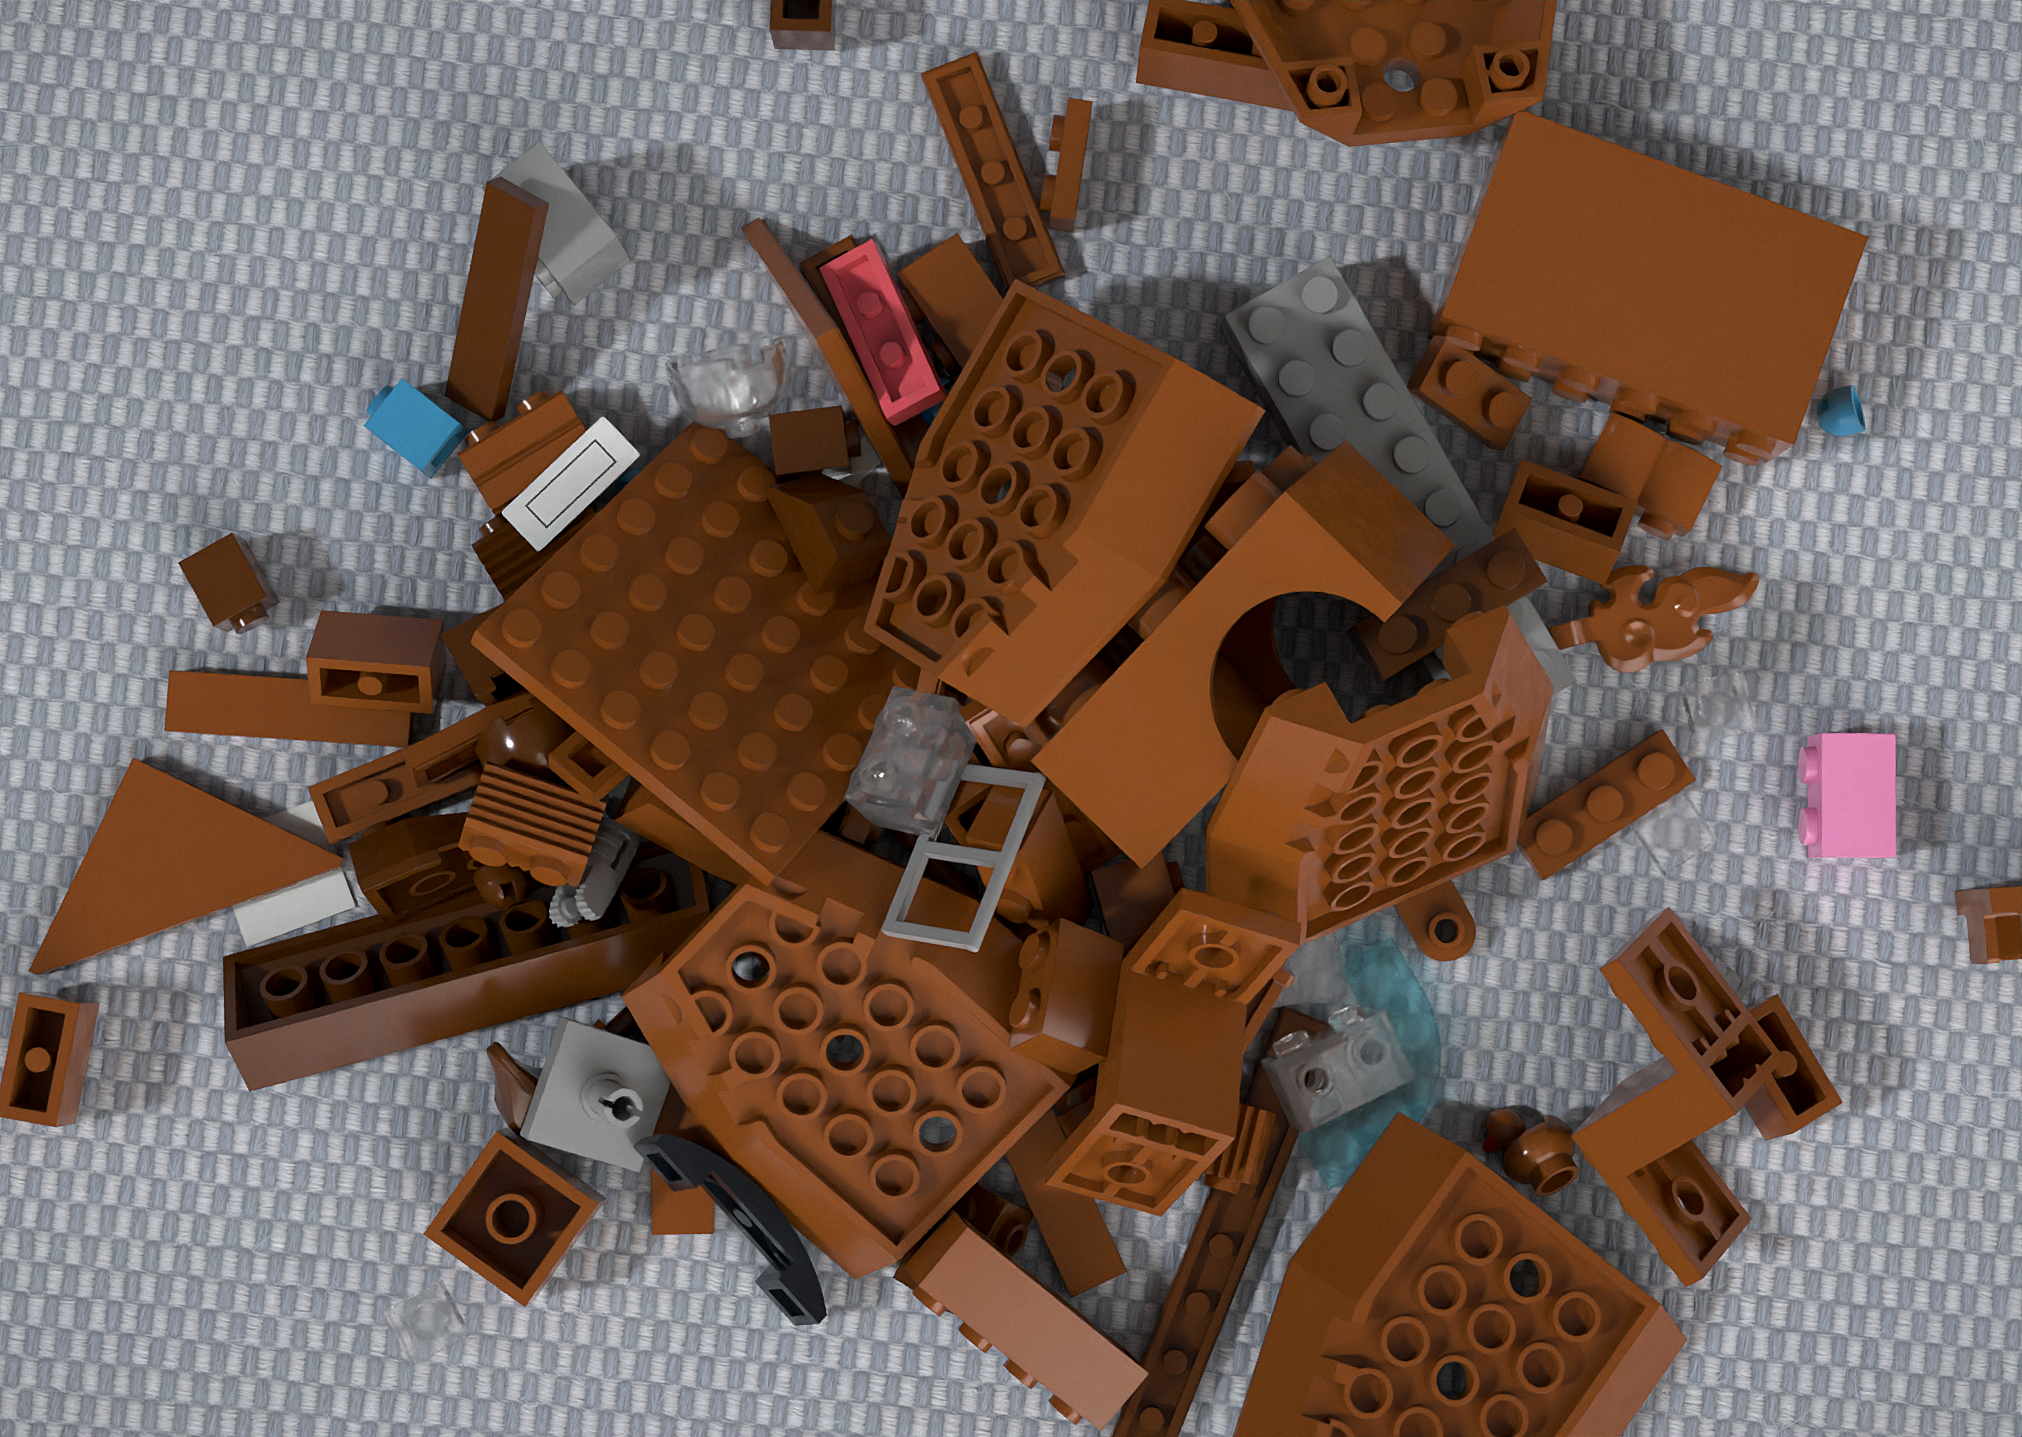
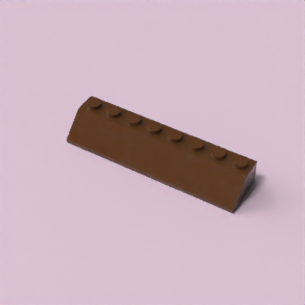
(447, 970)

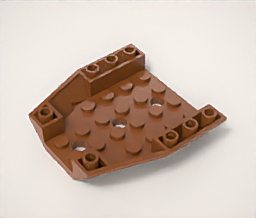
(1464, 56)
(1094, 512)
(1373, 811)
(828, 1135)
(1418, 1276)

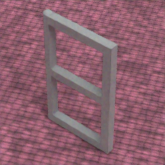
(1000, 861)

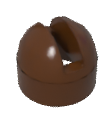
(500, 882)

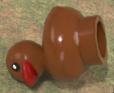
(1533, 1155)

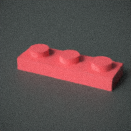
(883, 333)

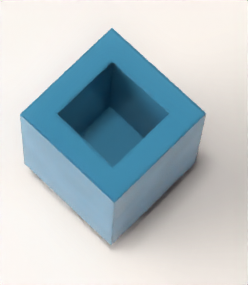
(414, 427)

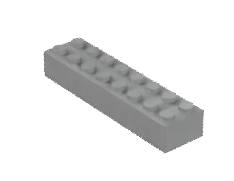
(1334, 383)

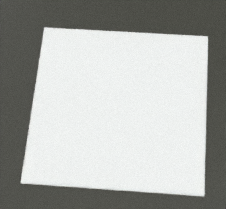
(300, 903)

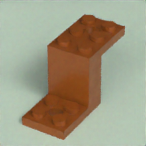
(1174, 1053)
(1708, 1073)

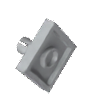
(597, 1095)

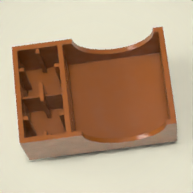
(1186, 679)

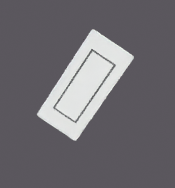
(570, 483)

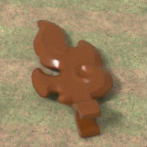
(1666, 630)

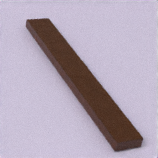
(1211, 1269)

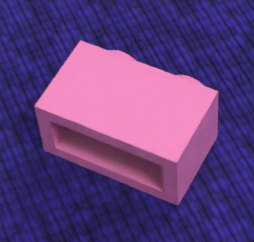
(1849, 795)

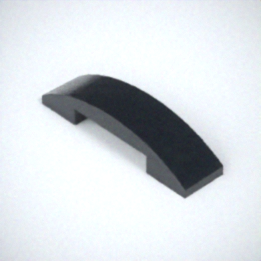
(790, 1276)

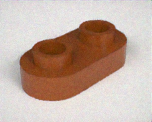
(1423, 913)

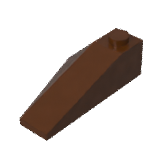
(413, 863)

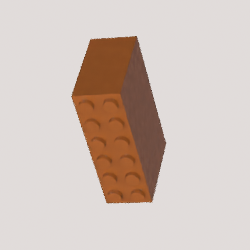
(1647, 289)

